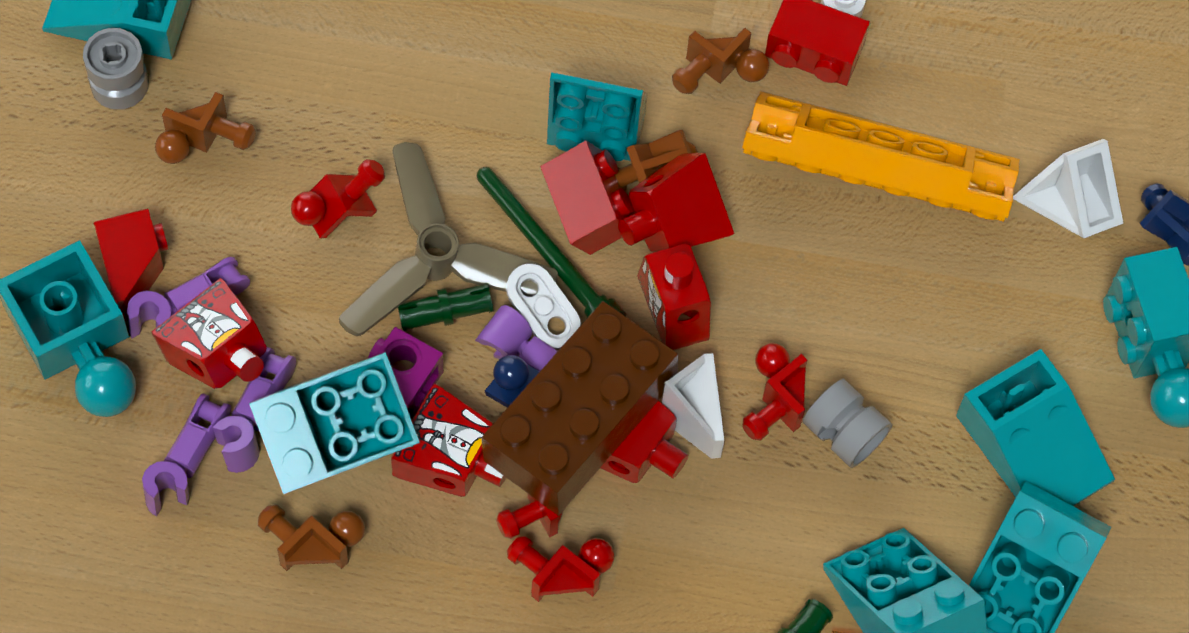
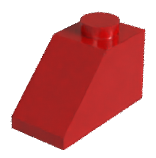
(131, 254)

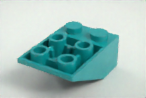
(152, 22)
(594, 112)
(334, 422)
(1035, 431)
(1036, 563)
(904, 589)

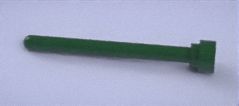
(543, 242)

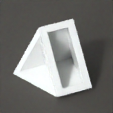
(1077, 191)
(696, 405)

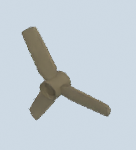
(425, 215)

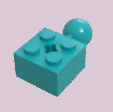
(1152, 323)
(75, 334)

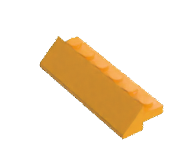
(882, 156)

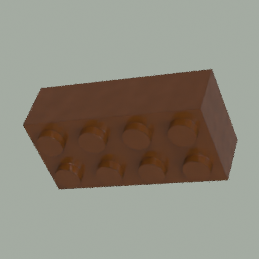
(579, 408)

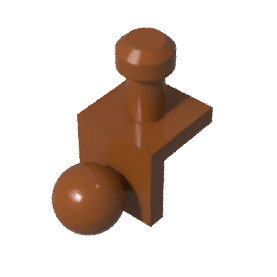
(718, 59)
(198, 129)
(652, 156)
(312, 541)

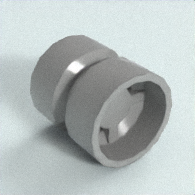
(115, 68)
(844, 420)

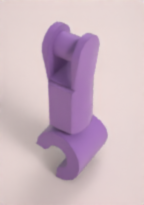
(152, 305)
(510, 334)
(237, 431)
(184, 455)

